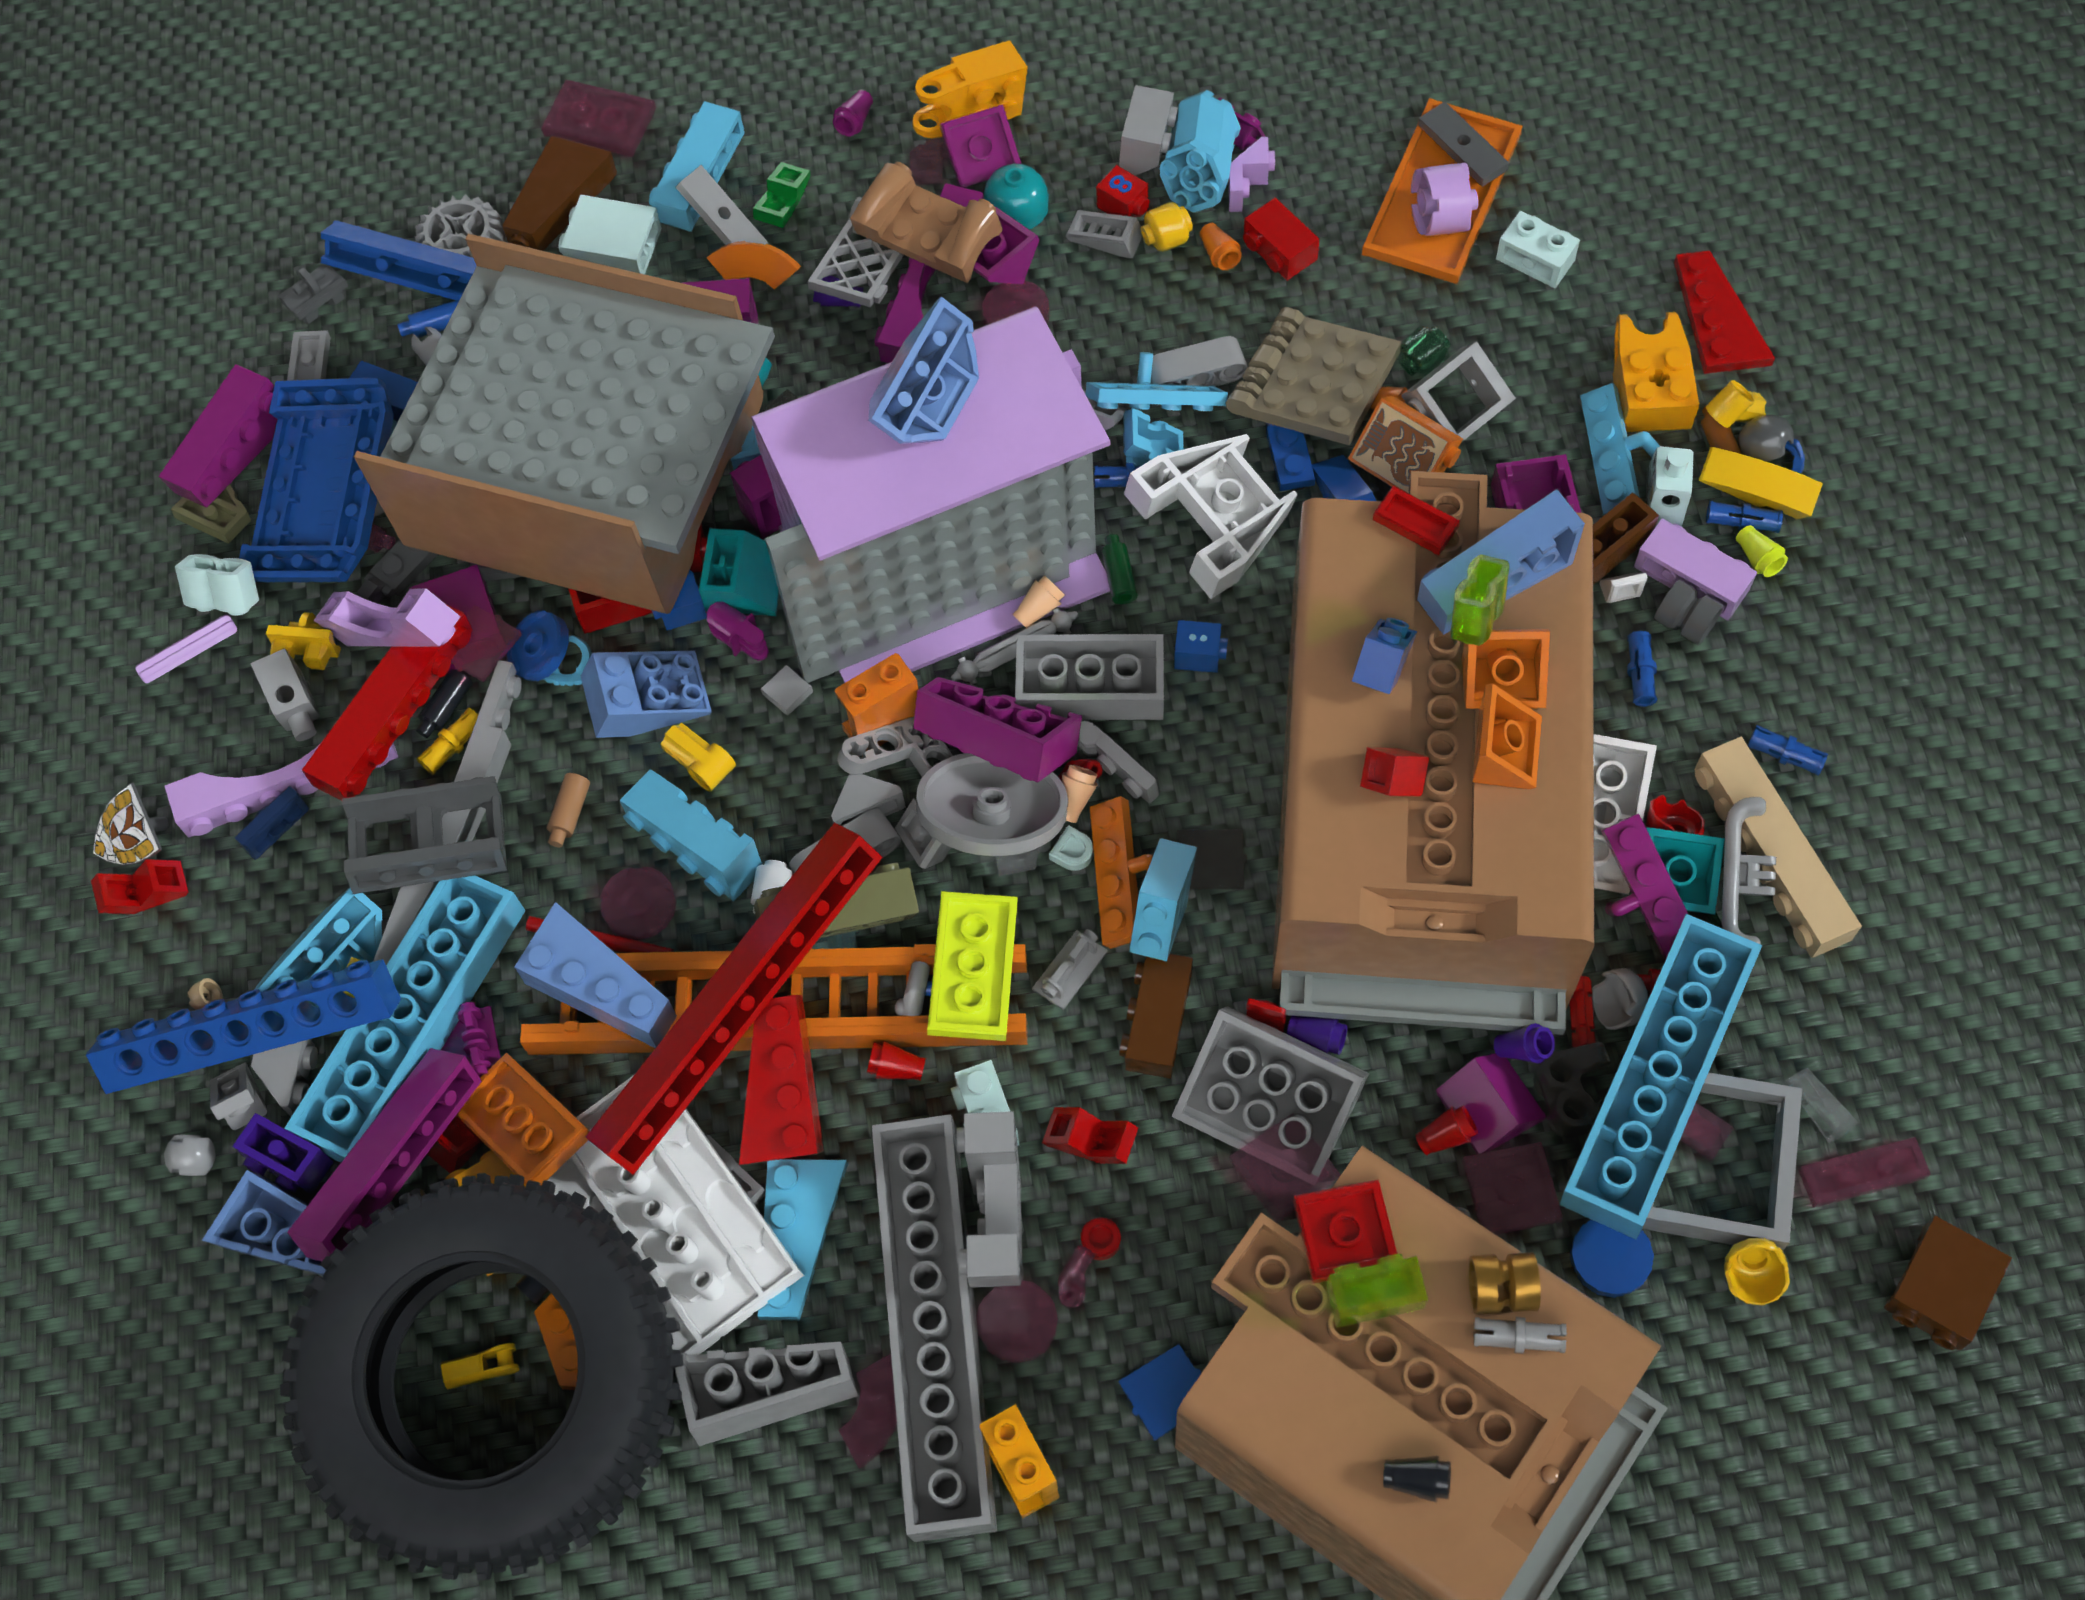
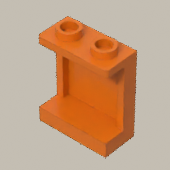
(878, 697)

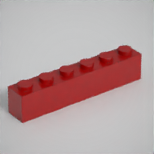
(380, 714)

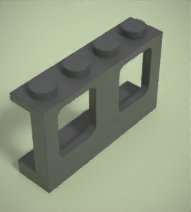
(429, 857)

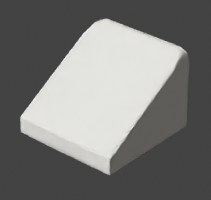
(1623, 586)

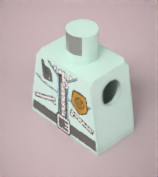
(1670, 474)

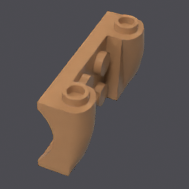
(924, 223)

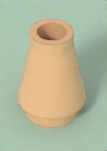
(1038, 602)
(1079, 786)

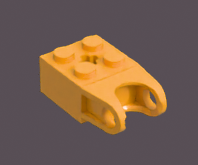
(972, 85)
(1654, 376)

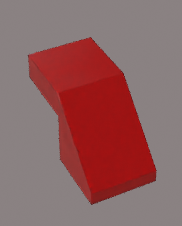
(148, 887)
(1088, 1137)

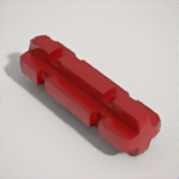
(1582, 1013)

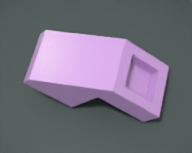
(1249, 169)

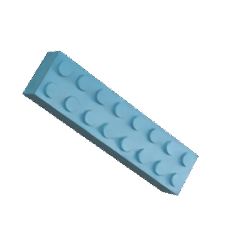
(434, 974)
(1660, 1077)

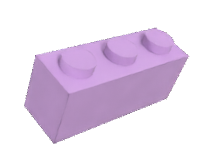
(1676, 555)

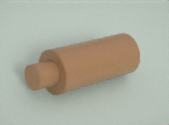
(567, 808)

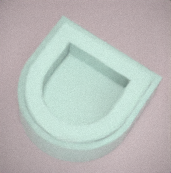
(1072, 850)

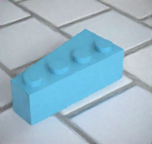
(692, 835)

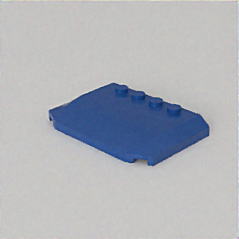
(314, 495)

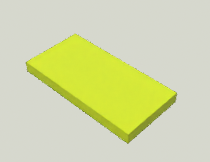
(972, 966)

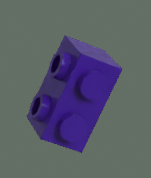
(283, 1154)

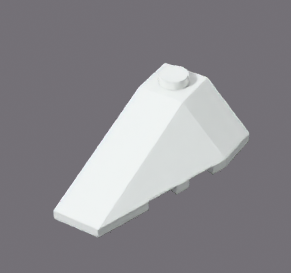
(1620, 792)

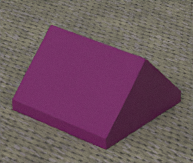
(1008, 254)
(1494, 1099)

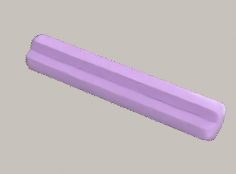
(186, 648)

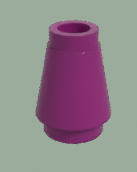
(852, 113)

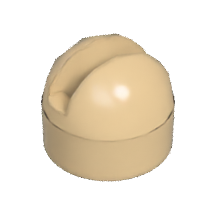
(205, 987)

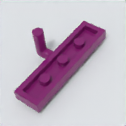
(1648, 881)

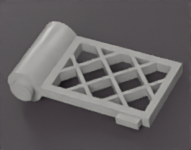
(843, 287)

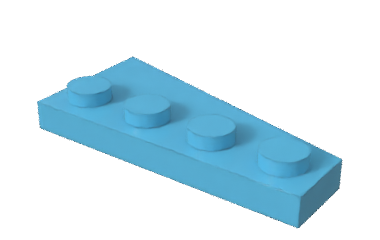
(798, 1211)

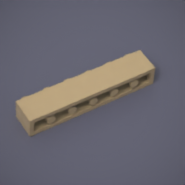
(1802, 884)

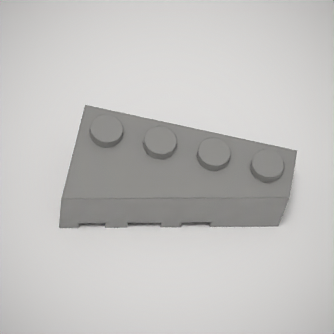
(760, 1386)

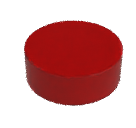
(1101, 1237)

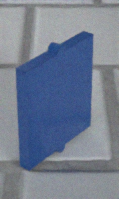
(1159, 1390)

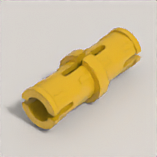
(449, 742)

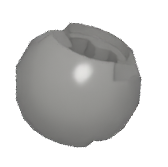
(189, 1155)

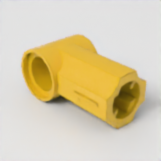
(1736, 404)
(703, 761)

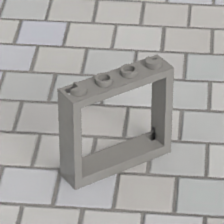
(1782, 1172)

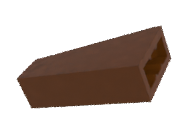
(554, 188)

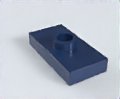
(272, 823)

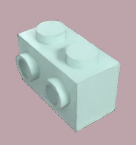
(1537, 249)
(979, 1090)

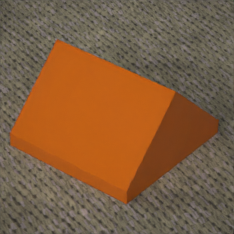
(1511, 661)
(1506, 741)

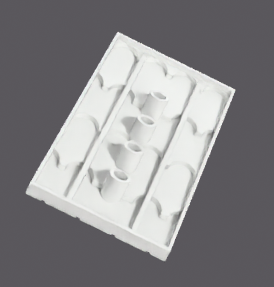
(693, 1224)

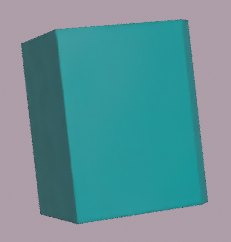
(1692, 865)

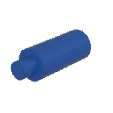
(434, 317)

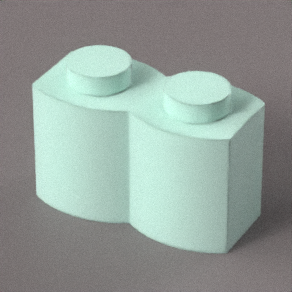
(217, 584)

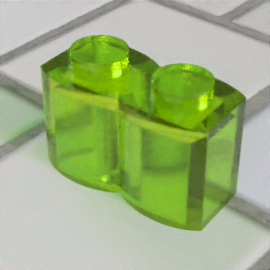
(1479, 599)

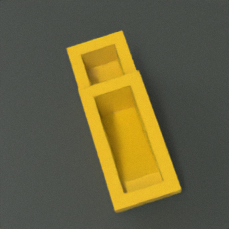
(1761, 482)

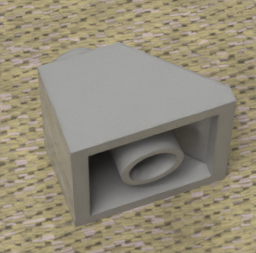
(1146, 129)

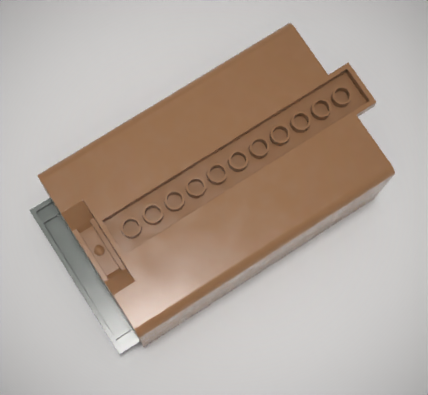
(1446, 899)

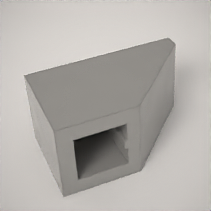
(287, 1072)

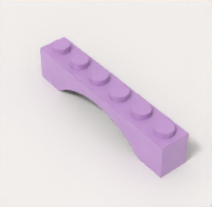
(416, 622)
(211, 801)

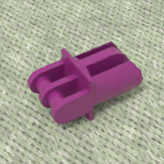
(737, 631)

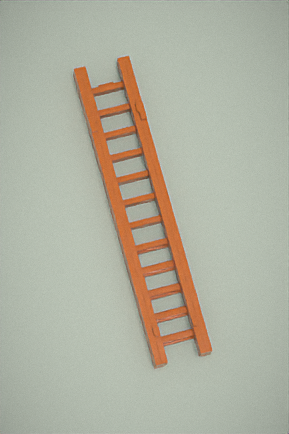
(823, 1033)

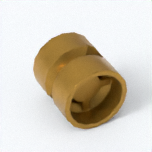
(1519, 1278)

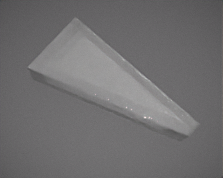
(1822, 1106)

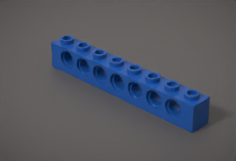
(122, 1068)

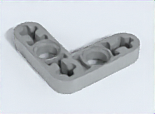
(905, 747)

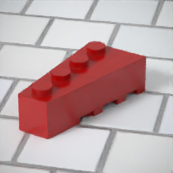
(781, 1091)

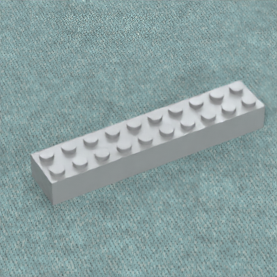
(932, 1331)

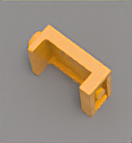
(1019, 1461)

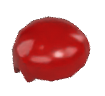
(1674, 817)

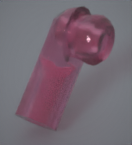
(1072, 1278)

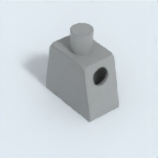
(287, 693)

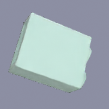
(611, 233)

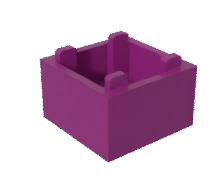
(1530, 480)

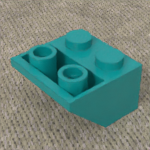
(738, 573)

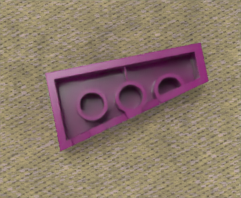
(223, 438)
(997, 728)

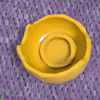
(1756, 1271)

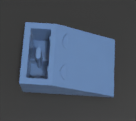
(643, 691)

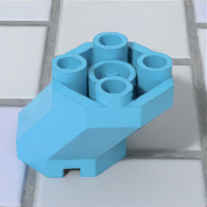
(1200, 152)

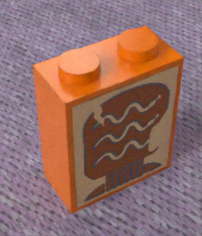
(1403, 441)

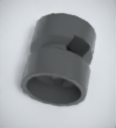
(1687, 611)

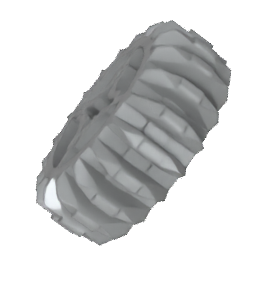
(452, 221)

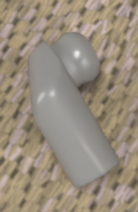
(915, 991)

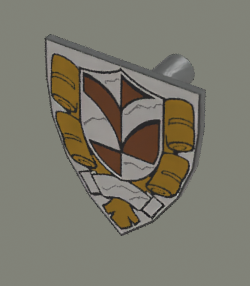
(125, 831)

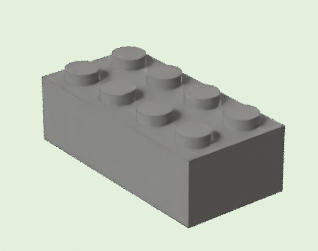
(1092, 675)

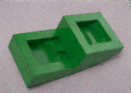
(783, 194)

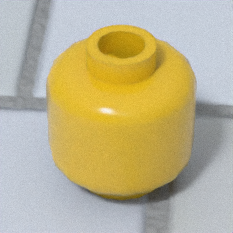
(1166, 226)

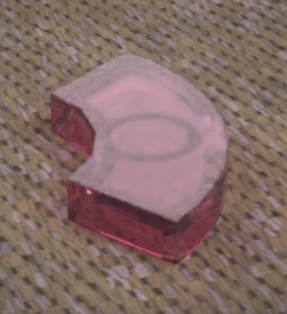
(875, 1415)

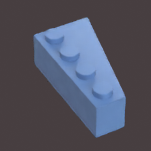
(1533, 543)
(590, 977)
(258, 1222)

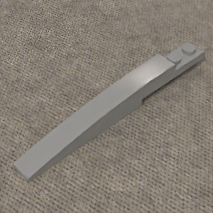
(482, 758)

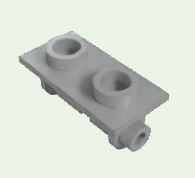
(1070, 968)

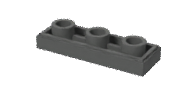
(1463, 143)

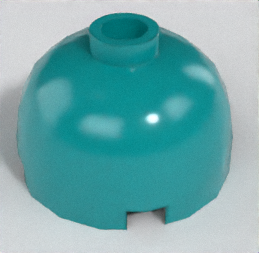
(1018, 193)

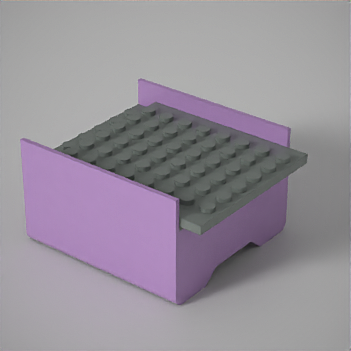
(933, 538)

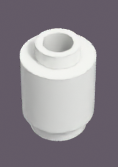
(768, 876)

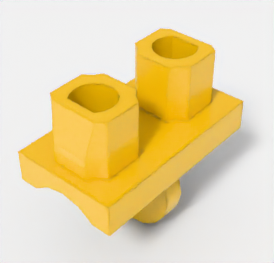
(304, 639)

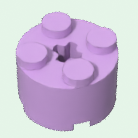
(1443, 199)

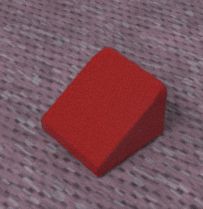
(455, 1146)

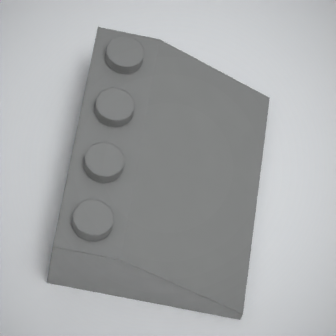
(1259, 1076)

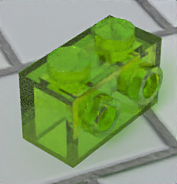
(1376, 1290)

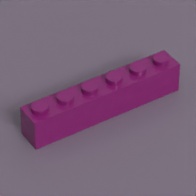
(386, 1152)

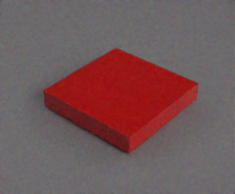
(1344, 1227)

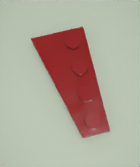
(1718, 319)

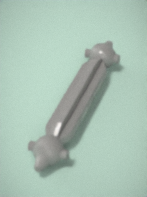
(1006, 649)

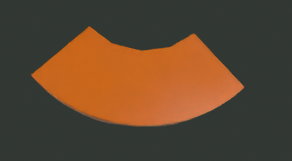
(753, 260)

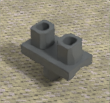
(313, 291)

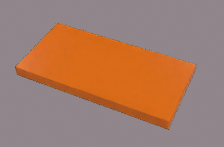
(1394, 233)

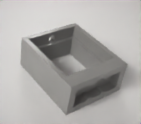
(1480, 375)

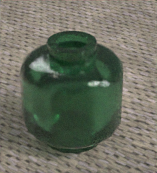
(1424, 350)

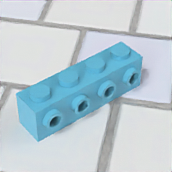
(709, 143)

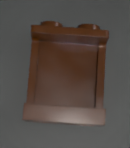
(1948, 1284)

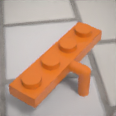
(1116, 870)

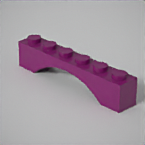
(906, 310)

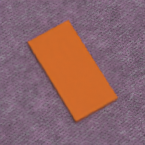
(522, 1122)

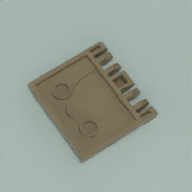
(1314, 377)

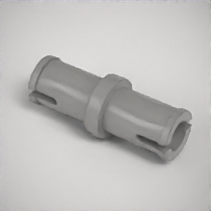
(1520, 1335)

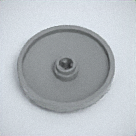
(989, 807)

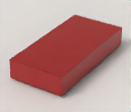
(1416, 520)

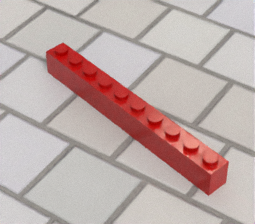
(733, 998)

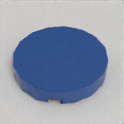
(540, 645)
(1609, 1260)

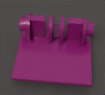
(475, 1037)

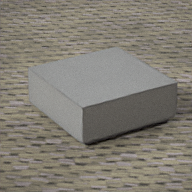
(786, 690)

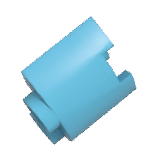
(1148, 440)

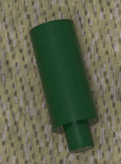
(1119, 570)

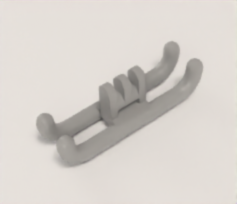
(1740, 871)

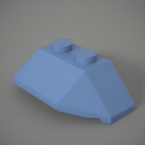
(928, 378)

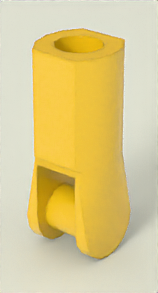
(474, 1367)

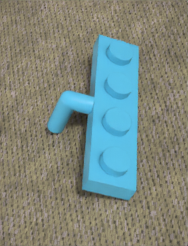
(1144, 393)
(1611, 445)

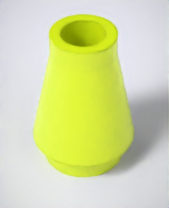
(1763, 553)

